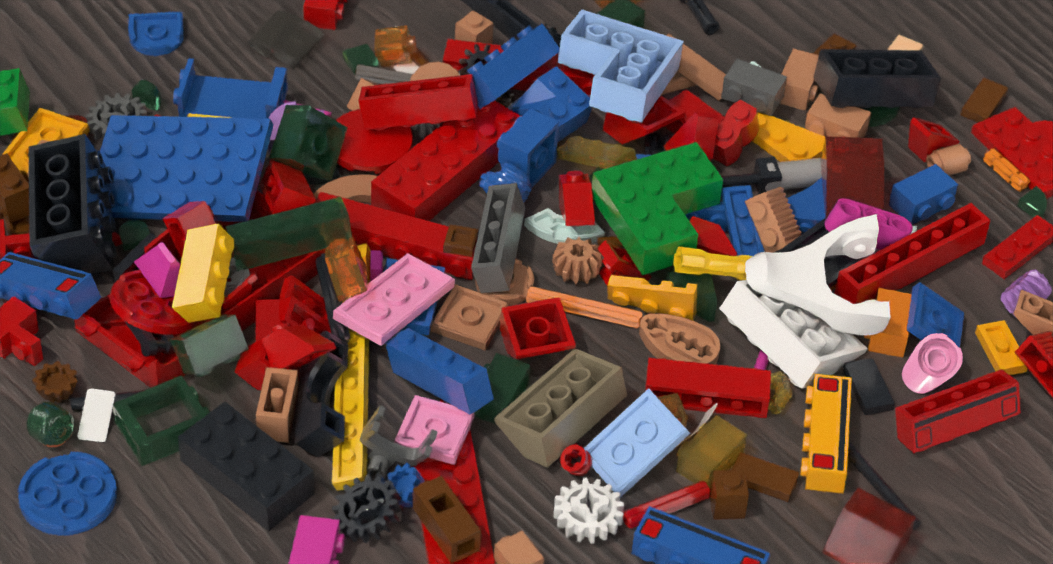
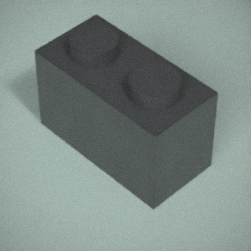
(754, 86)

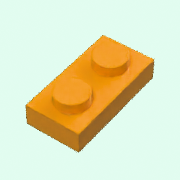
(1000, 347)

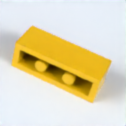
(203, 273)

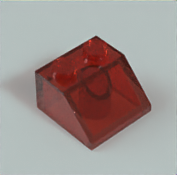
(869, 531)

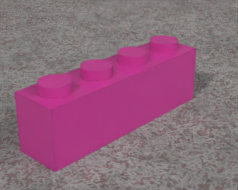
(317, 541)

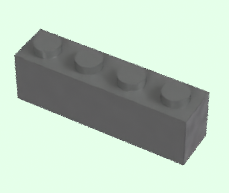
(498, 238)

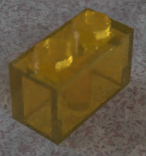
(711, 450)

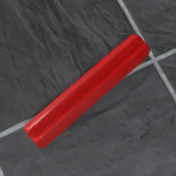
(668, 503)

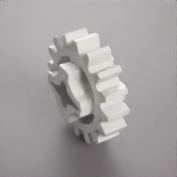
(588, 510)

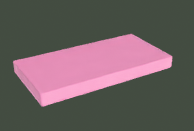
(394, 299)

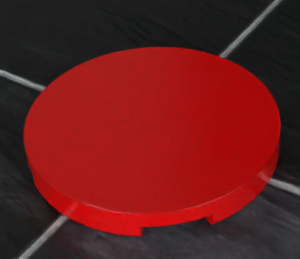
(371, 148)
(142, 307)

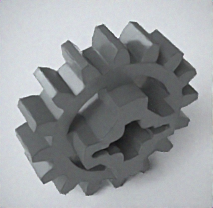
(100, 115)

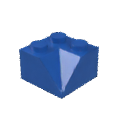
(557, 98)
(530, 144)

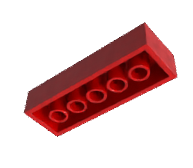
(443, 164)

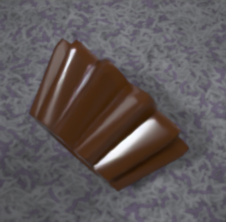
(55, 381)

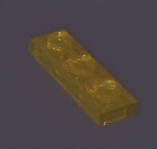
(595, 152)

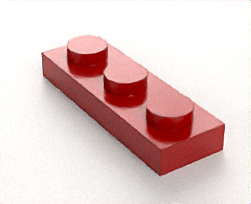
(1019, 247)

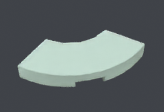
(552, 228)

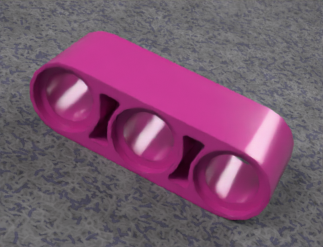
(891, 226)

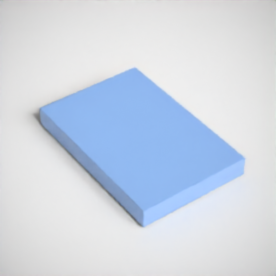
(635, 442)

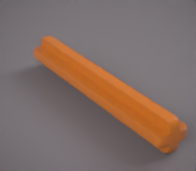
(588, 307)

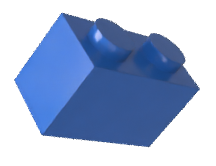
(923, 194)

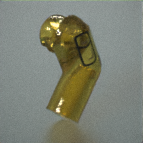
(783, 392)

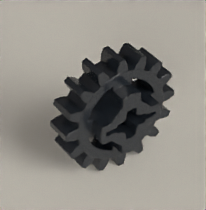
(367, 508)

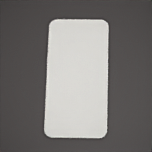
(96, 415)

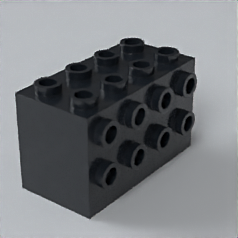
(71, 205)

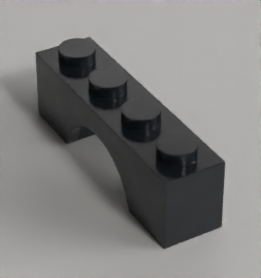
(317, 424)

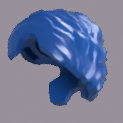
(508, 175)

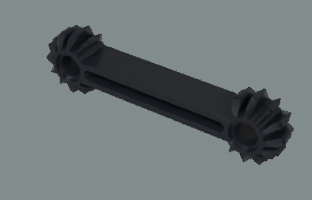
(507, 18)

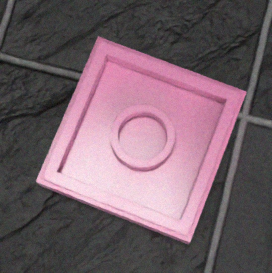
(447, 419)

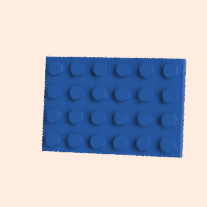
(182, 160)

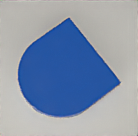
(155, 32)

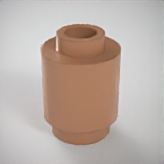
(950, 159)

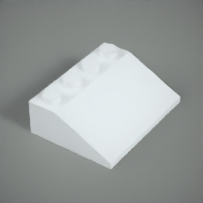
(790, 335)

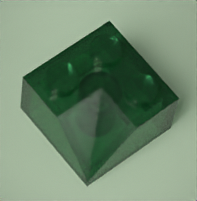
(308, 141)

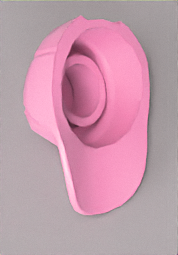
(932, 363)

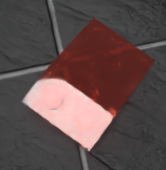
(852, 171)

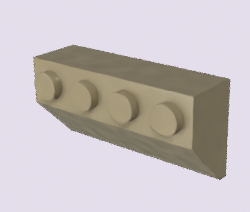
(562, 406)

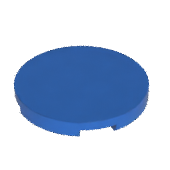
(67, 493)

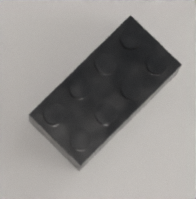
(876, 78)
(246, 465)

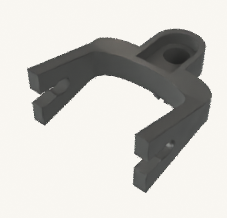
(386, 453)

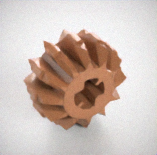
(577, 260)

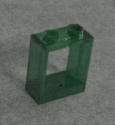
(165, 442)

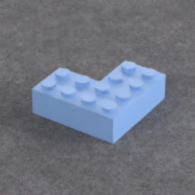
(627, 62)

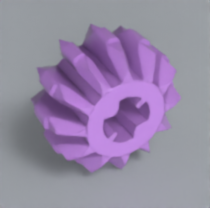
(1030, 282)

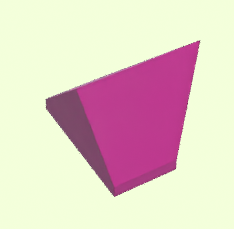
(160, 270)

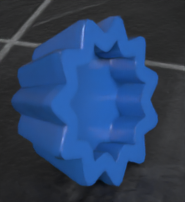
(404, 480)

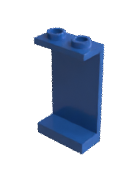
(229, 96)

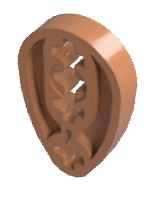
(674, 329)

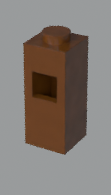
(446, 519)

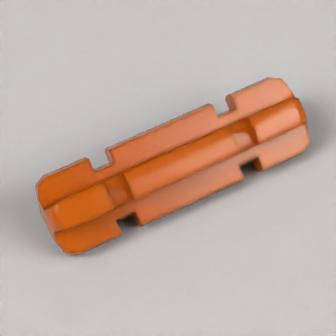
(1006, 170)

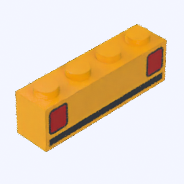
(828, 433)

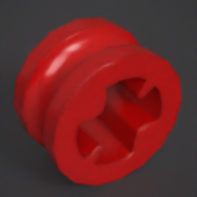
(578, 468)

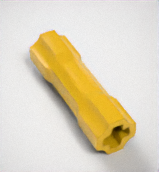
(698, 262)

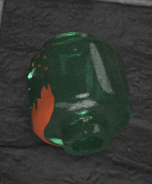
(50, 424)

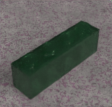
(289, 233)

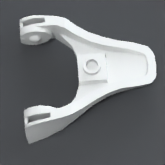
(801, 279)

